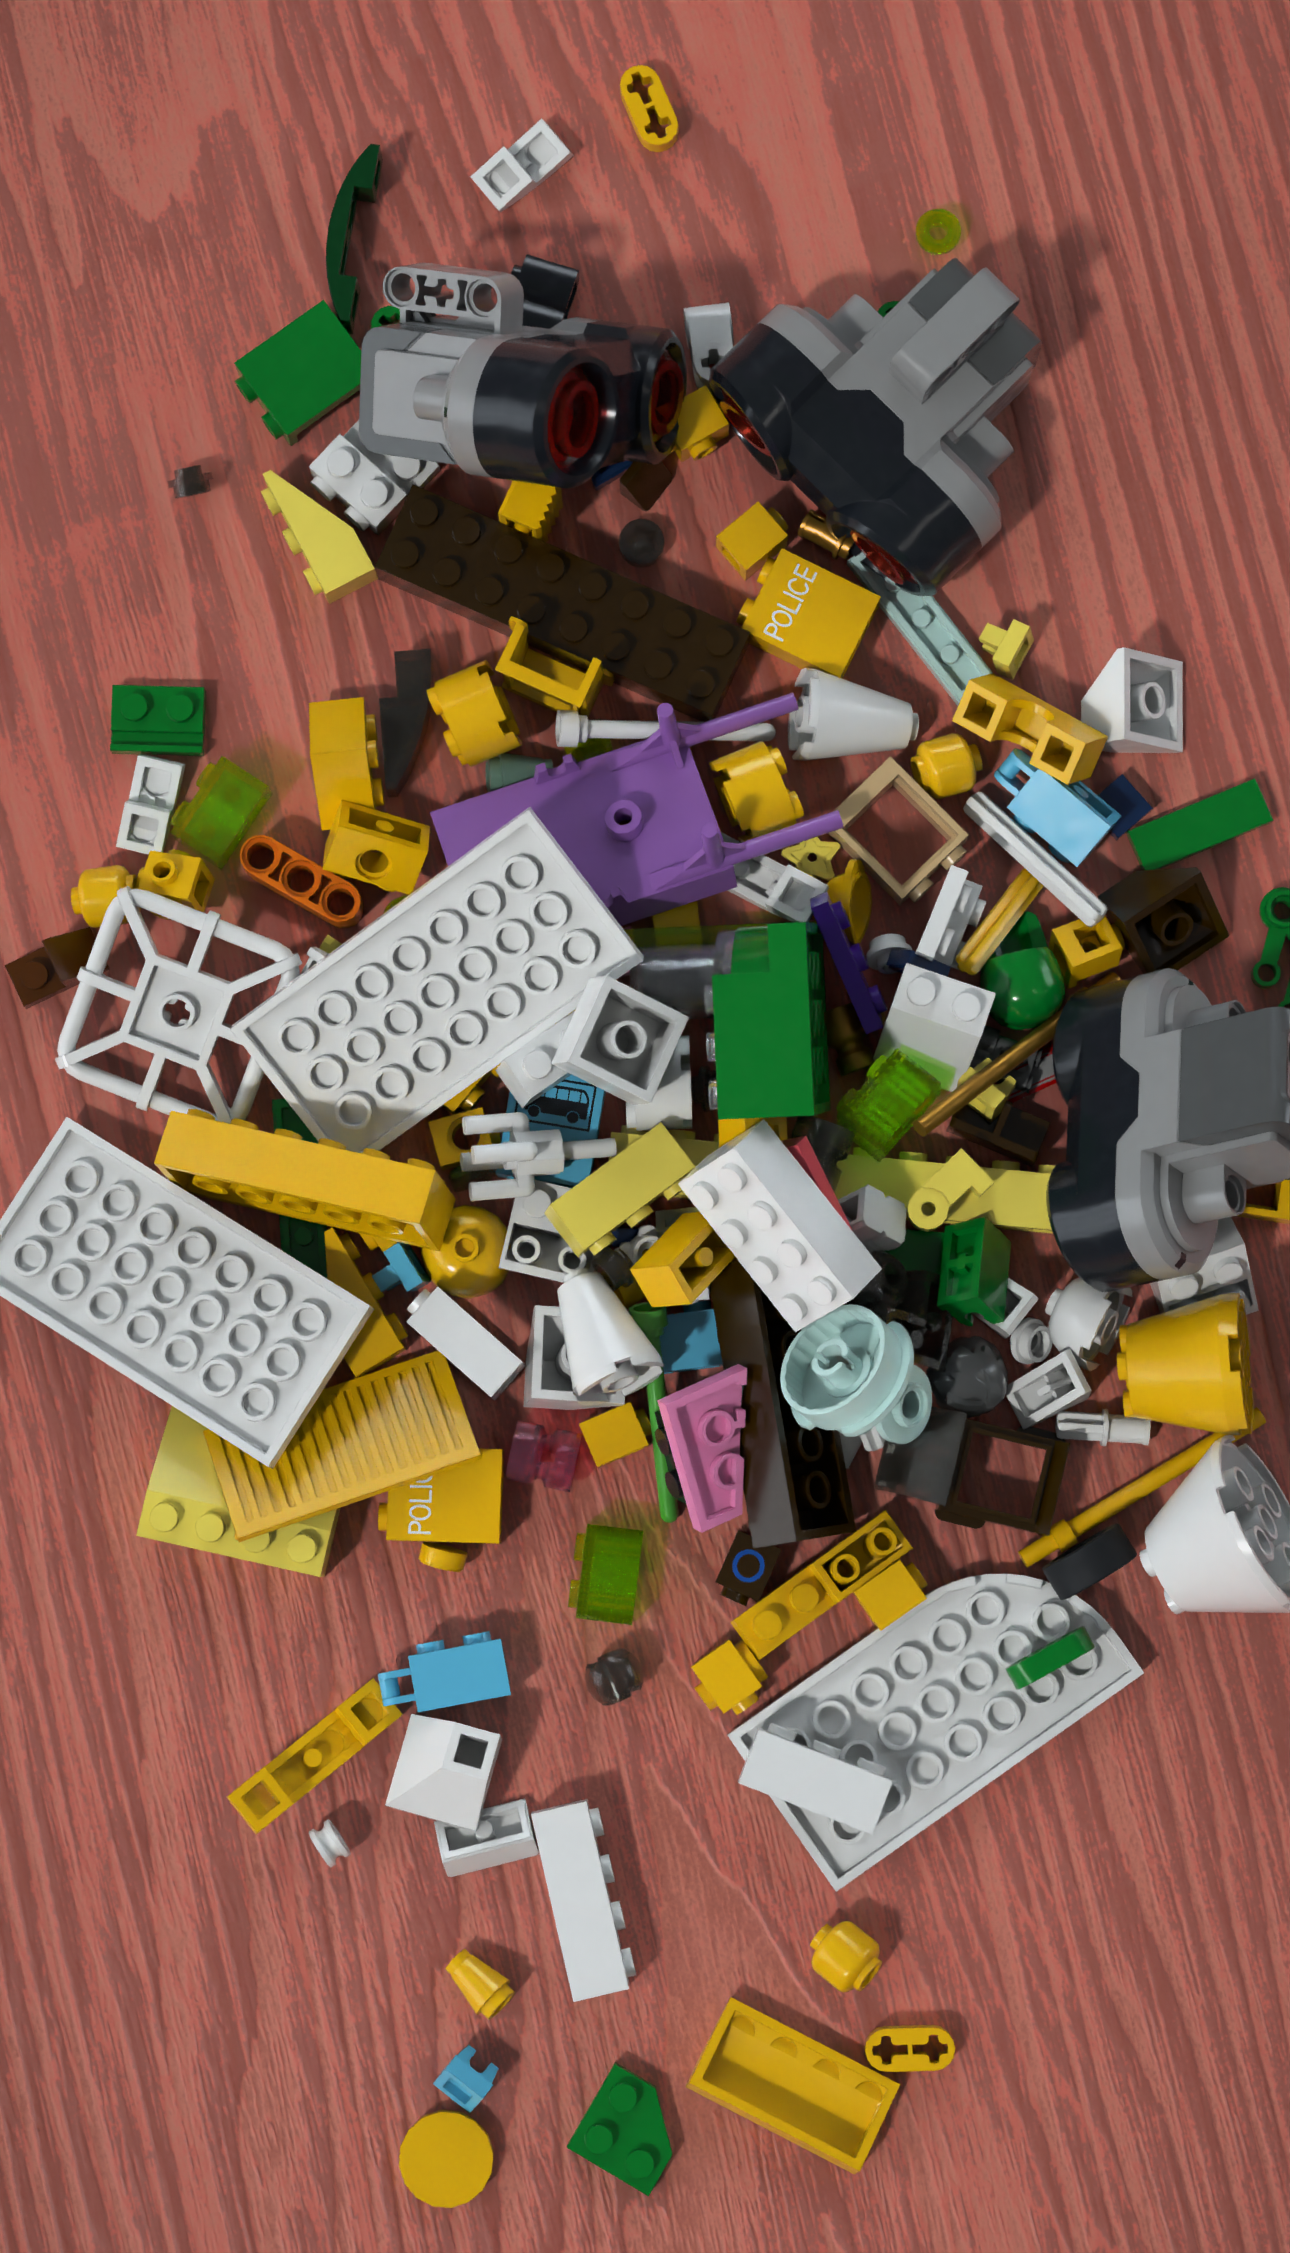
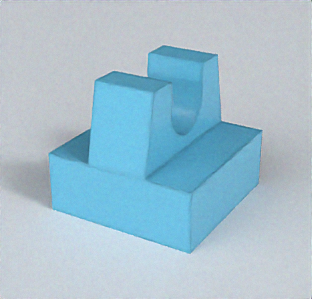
(403, 1269)
(463, 2082)

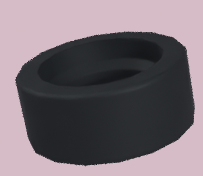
(1089, 1561)

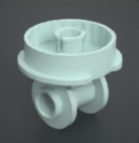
(856, 1375)

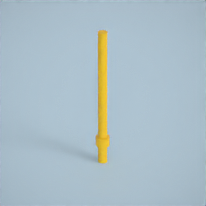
(1065, 1534)

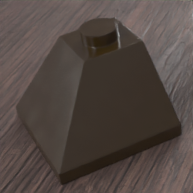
(1164, 917)

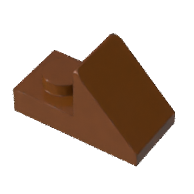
(51, 967)

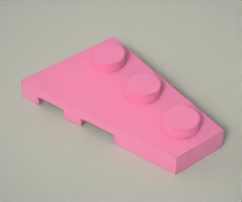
(705, 1445)

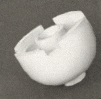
(1086, 1320)

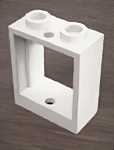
(464, 1341)

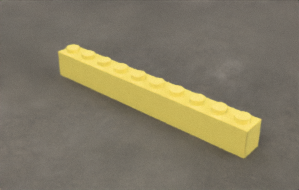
(1011, 1203)

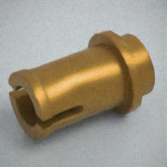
(815, 530)

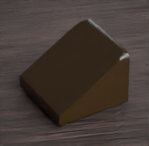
(644, 483)

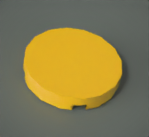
(446, 2158)

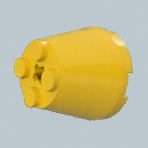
(1190, 1366)

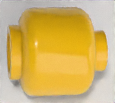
(946, 765)
(97, 890)
(845, 1956)

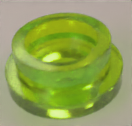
(938, 218)

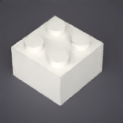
(620, 1040)

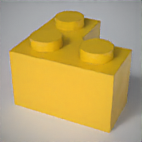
(343, 756)

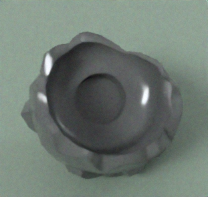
(973, 1377)

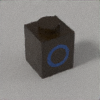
(746, 1569)

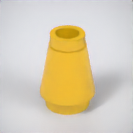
(480, 1984)

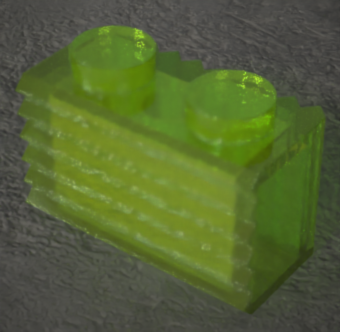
(887, 1103)
(608, 1574)

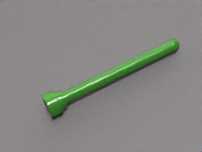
(652, 1323)

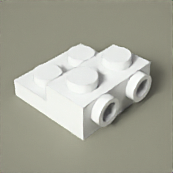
(367, 482)
(953, 910)

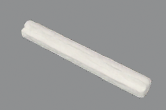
(1035, 859)

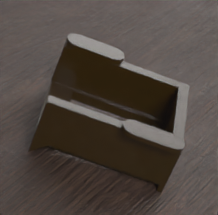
(1047, 1488)

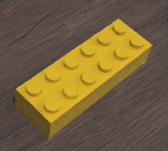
(306, 1178)

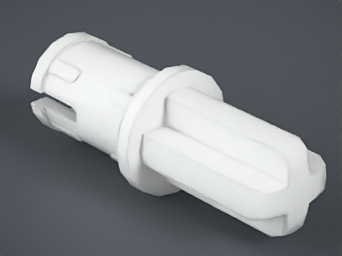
(1102, 1427)

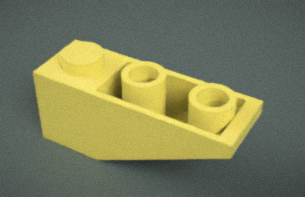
(328, 544)

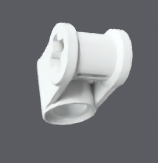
(708, 337)

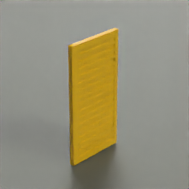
(351, 1447)

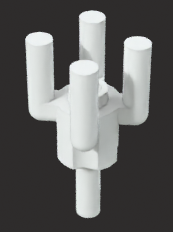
(525, 1154)

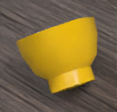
(855, 895)

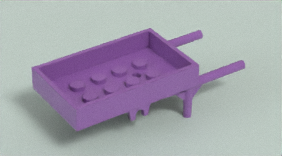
(673, 841)

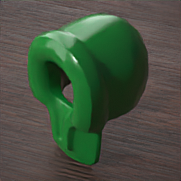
(1023, 977)

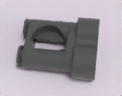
(993, 1045)

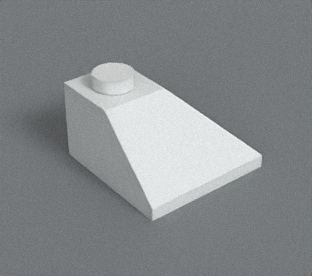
(1137, 703)
(547, 1366)

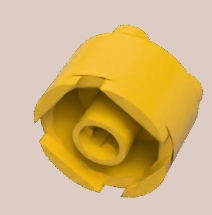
(476, 715)
(755, 791)

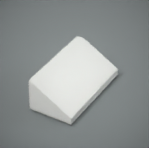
(500, 1838)

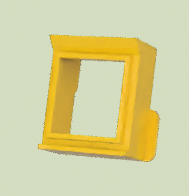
(546, 679)

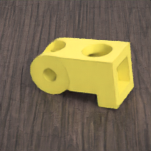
(932, 1201)

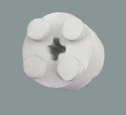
(672, 1099)

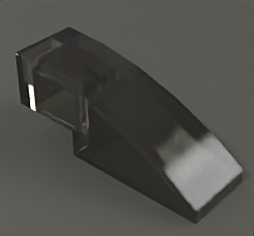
(406, 717)

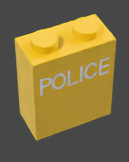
(808, 614)
(449, 1506)

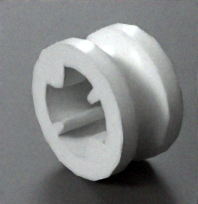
(329, 1843)

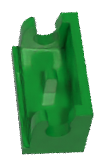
(974, 1271)

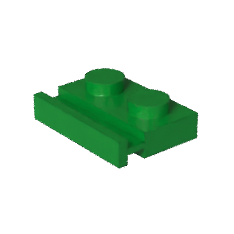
(158, 720)

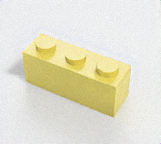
(620, 1192)

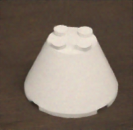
(1223, 1537)

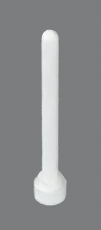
(576, 728)

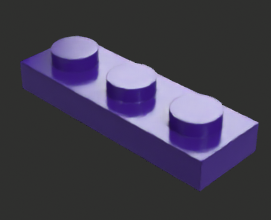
(849, 961)

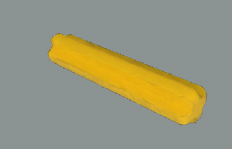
(998, 923)

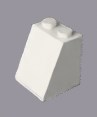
(936, 1023)

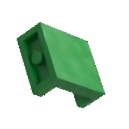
(301, 372)

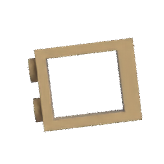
(875, 786)

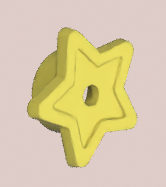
(824, 852)

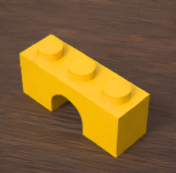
(1008, 713)

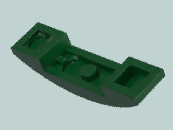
(358, 185)

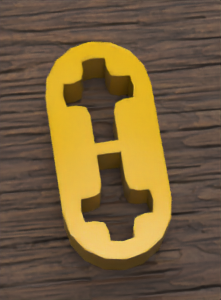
(639, 112)
(909, 2036)

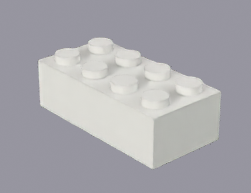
(780, 1226)

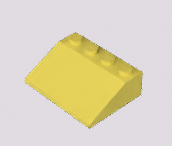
(189, 1509)

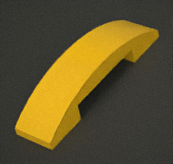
(313, 1757)

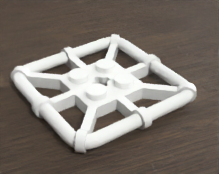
(164, 982)

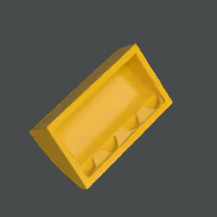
(793, 2086)

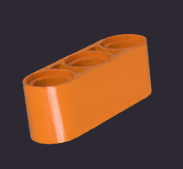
(286, 865)

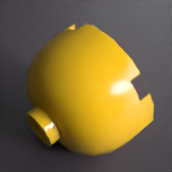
(468, 1254)

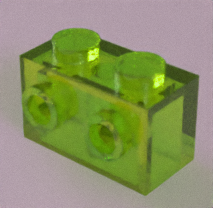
(219, 811)

